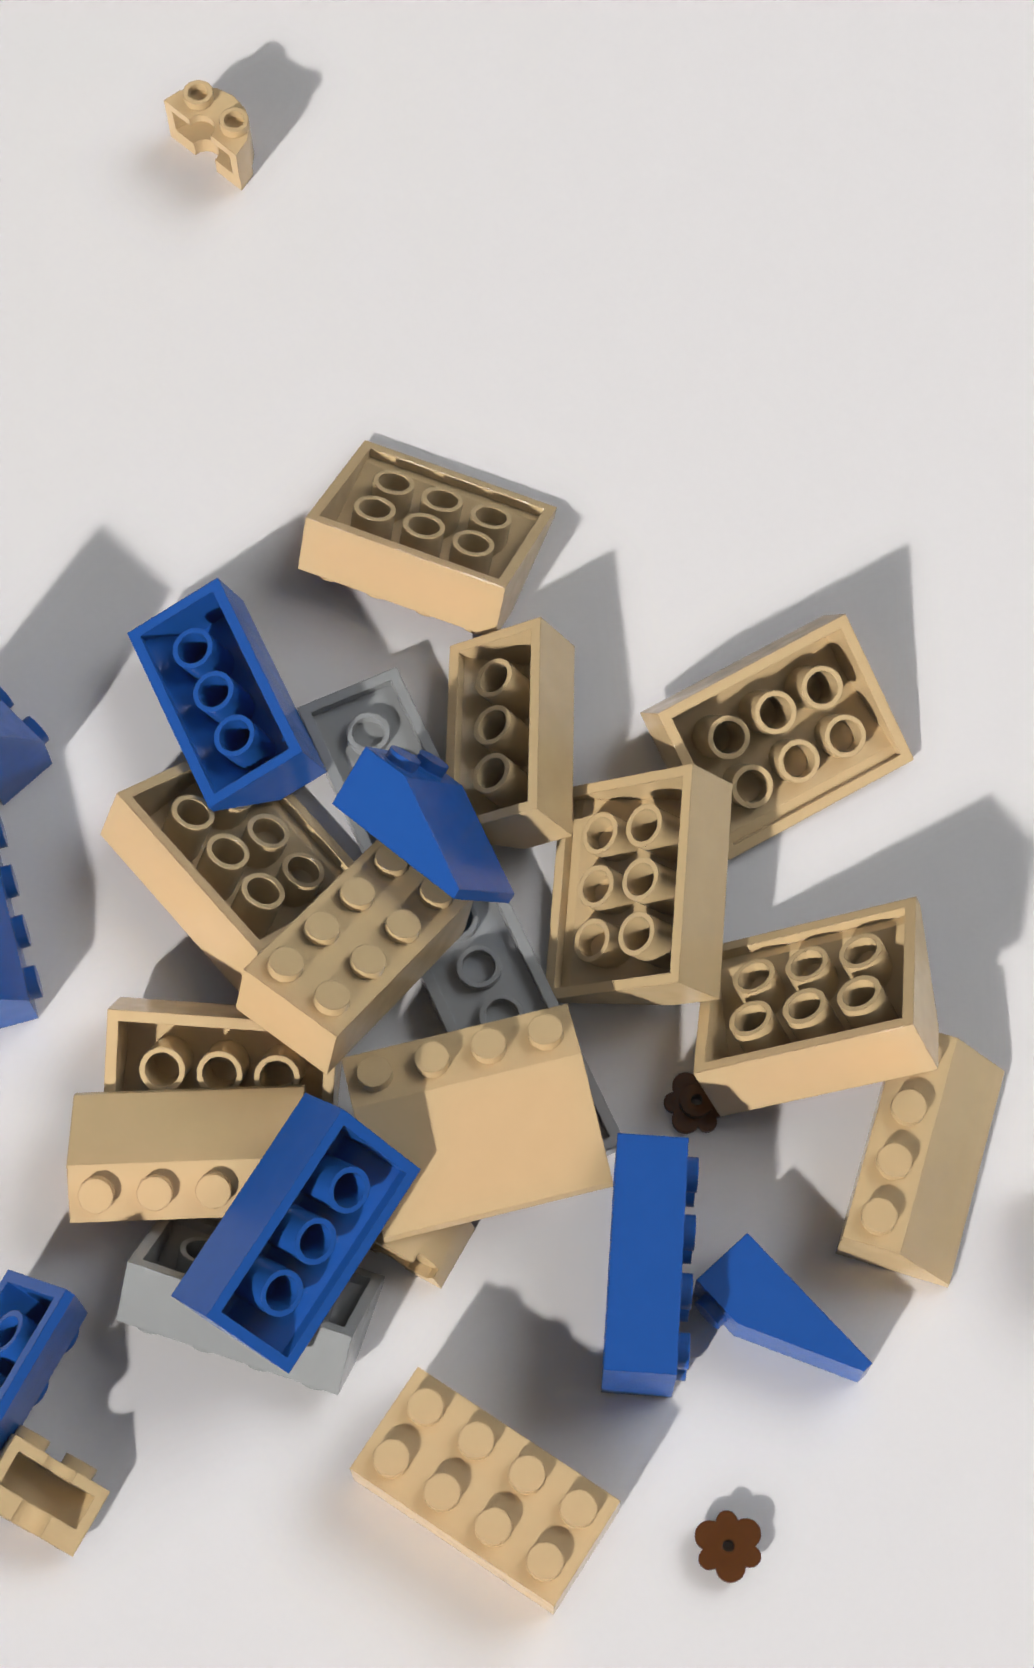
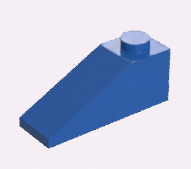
(769, 1309)

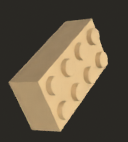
(350, 956)
(485, 1489)

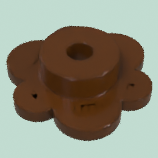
(686, 1115)
(743, 1535)

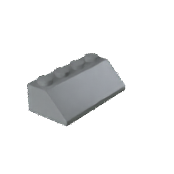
(165, 1258)

